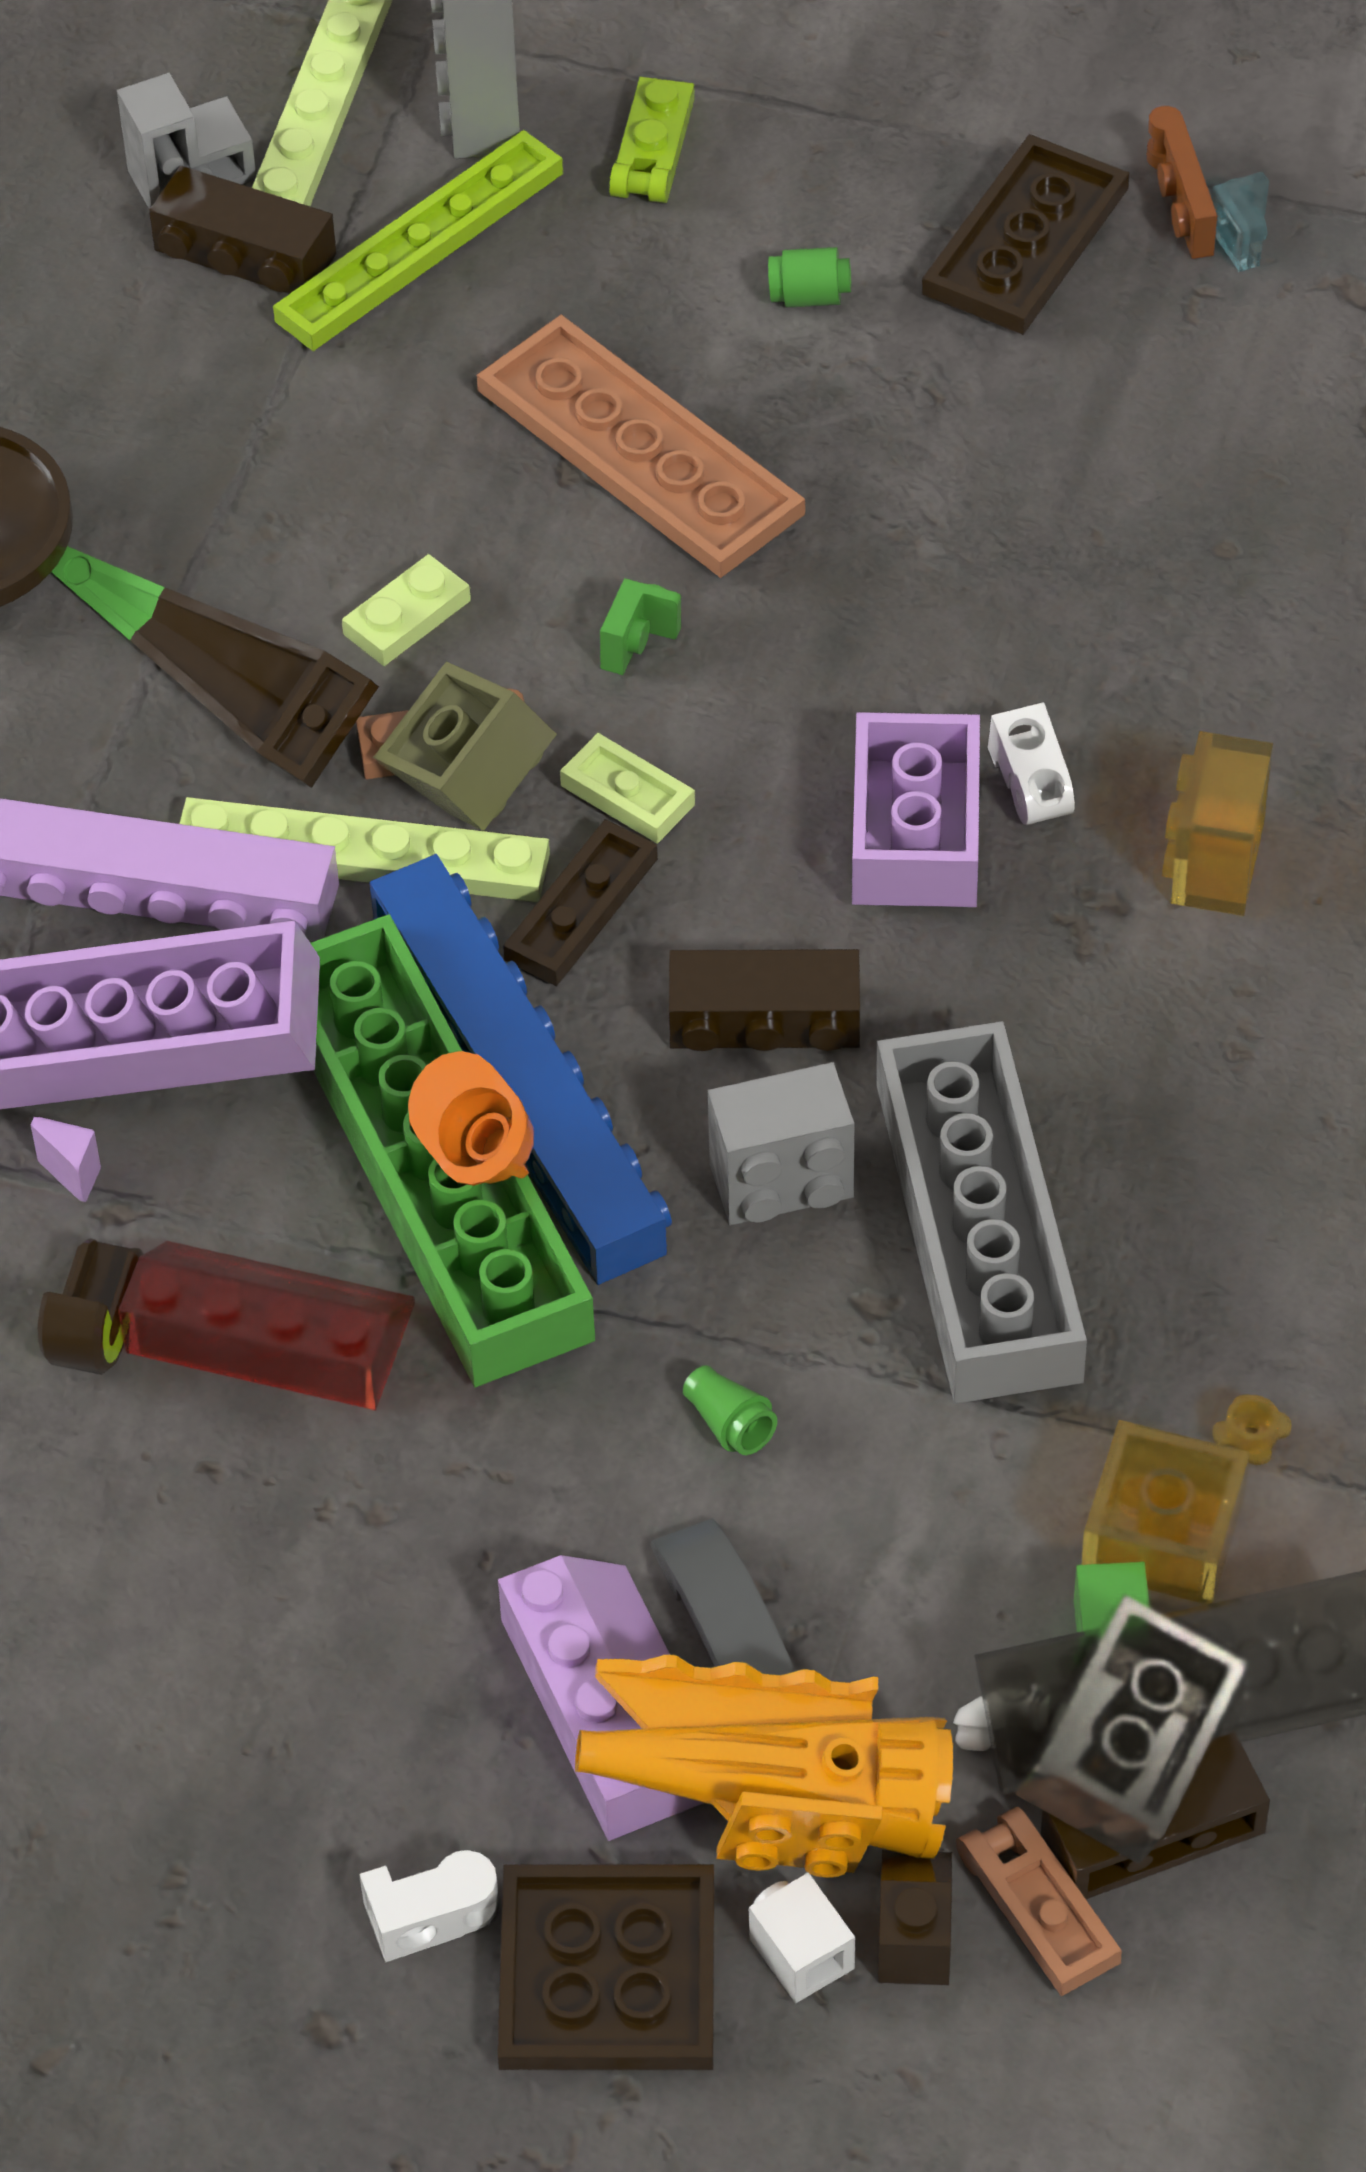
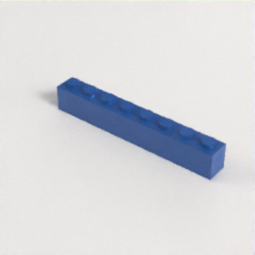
(575, 1157)

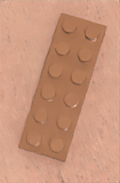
(641, 445)

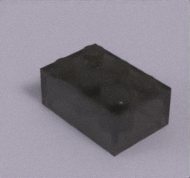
(1132, 1729)

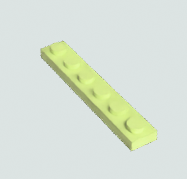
(321, 99)
(371, 848)

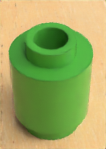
(809, 277)

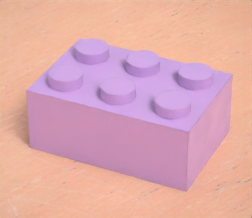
(916, 809)

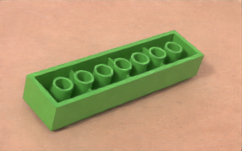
(477, 1249)

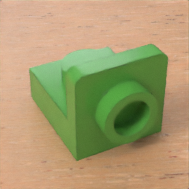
(633, 615)

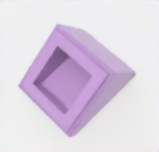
(67, 1154)

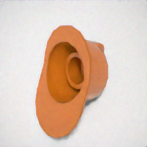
(470, 1120)

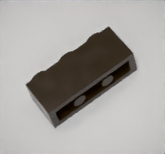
(241, 230)
(764, 999)
(1217, 1811)

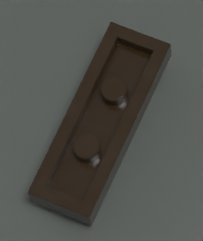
(580, 902)

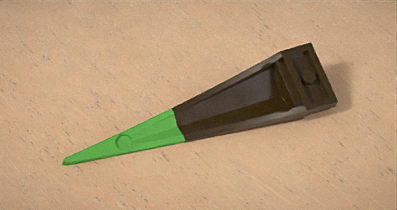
(265, 686)

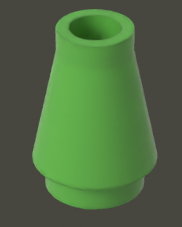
(734, 1413)

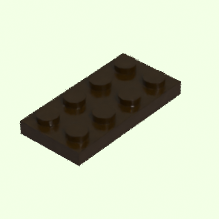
(1025, 234)

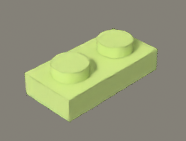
(406, 610)
(627, 788)

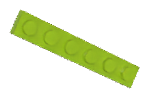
(417, 240)

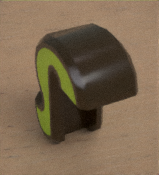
(84, 1323)

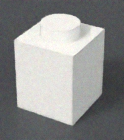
(801, 1936)

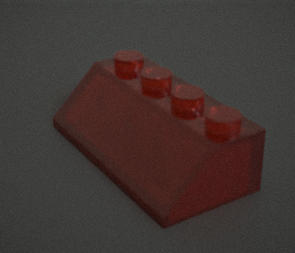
(264, 1323)

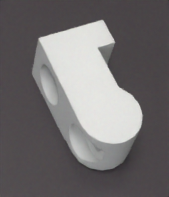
(1031, 764)
(430, 1905)

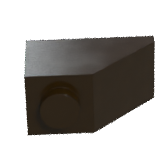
(915, 1919)

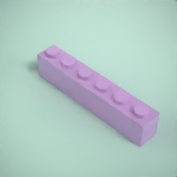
(163, 869)

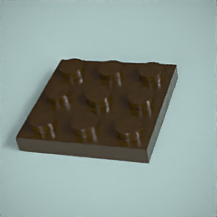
(607, 1967)

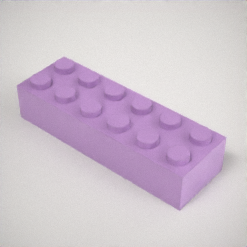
(157, 1014)

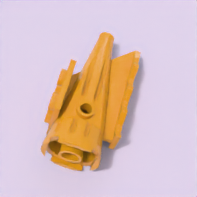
(779, 1758)

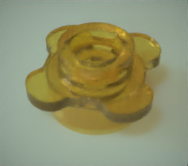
(1256, 1413)

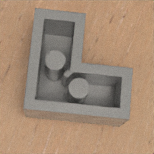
(166, 133)

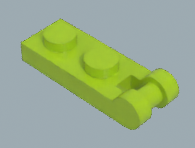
(652, 139)

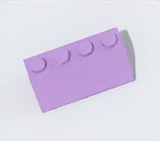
(560, 1624)

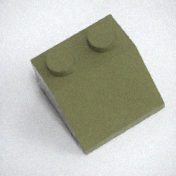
(466, 745)

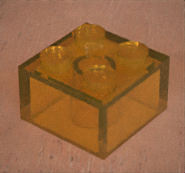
(1217, 822)
(1167, 1506)

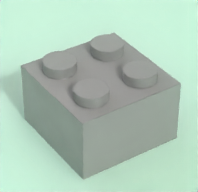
(781, 1144)

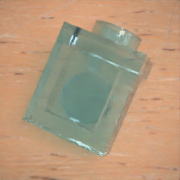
(1241, 218)

